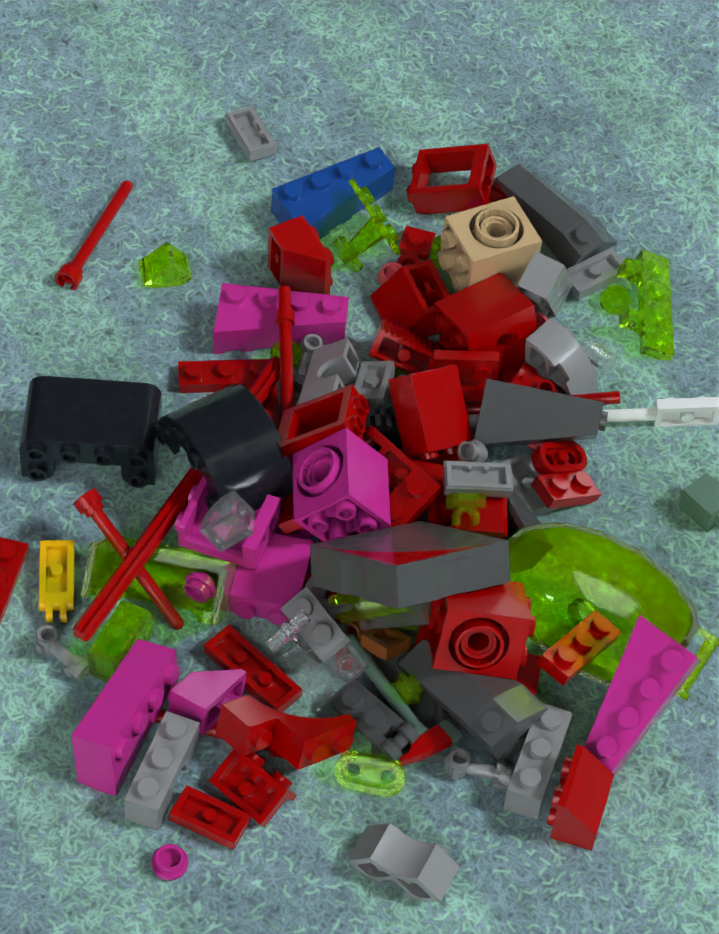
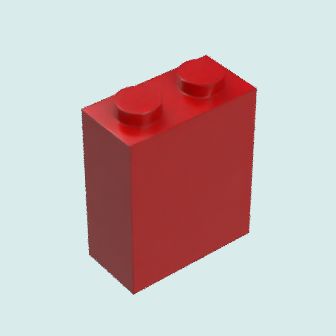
(430, 412)

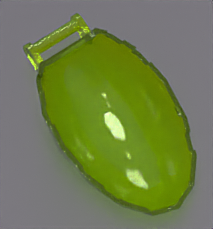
(622, 581)

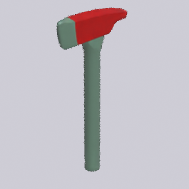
(430, 740)

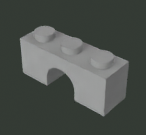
(545, 284)
(330, 369)
(537, 762)
(156, 777)

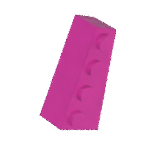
(248, 318)
(641, 689)
(123, 715)

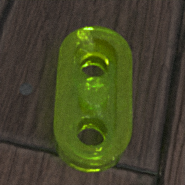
(370, 776)

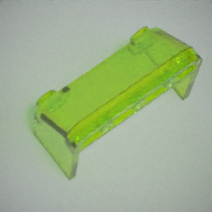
(168, 569)

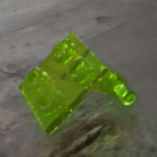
(369, 234)

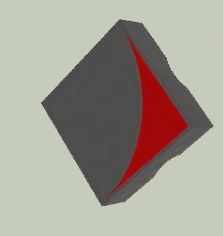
(410, 564)

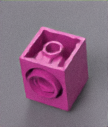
(340, 487)

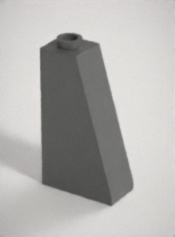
(530, 415)

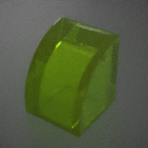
(165, 267)

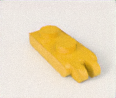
(56, 578)

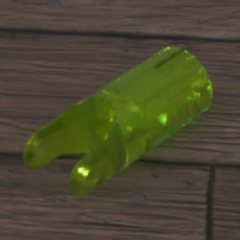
(364, 610)

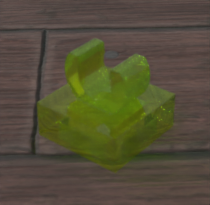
(466, 503)

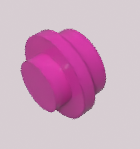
(199, 587)
(169, 862)

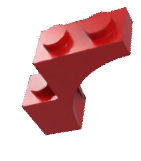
(299, 740)

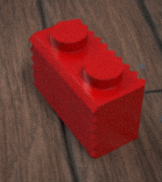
(407, 349)

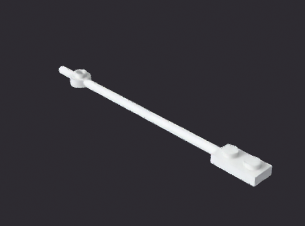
(666, 413)

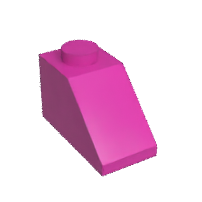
(203, 693)

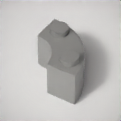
(561, 359)
(417, 866)

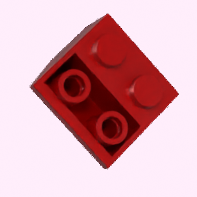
(299, 257)
(410, 297)
(492, 518)
(580, 799)

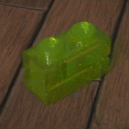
(117, 638)

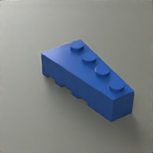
(327, 196)

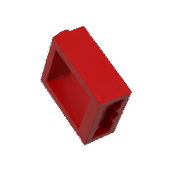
(452, 197)
(321, 418)

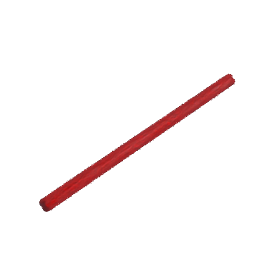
(157, 529)

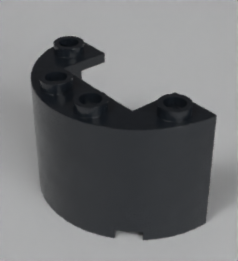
(231, 445)

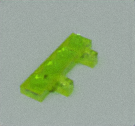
(654, 313)

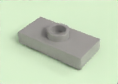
(251, 133)
(478, 477)

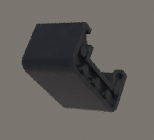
(91, 425)

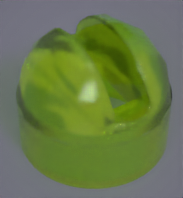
(580, 610)

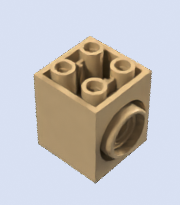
(487, 242)

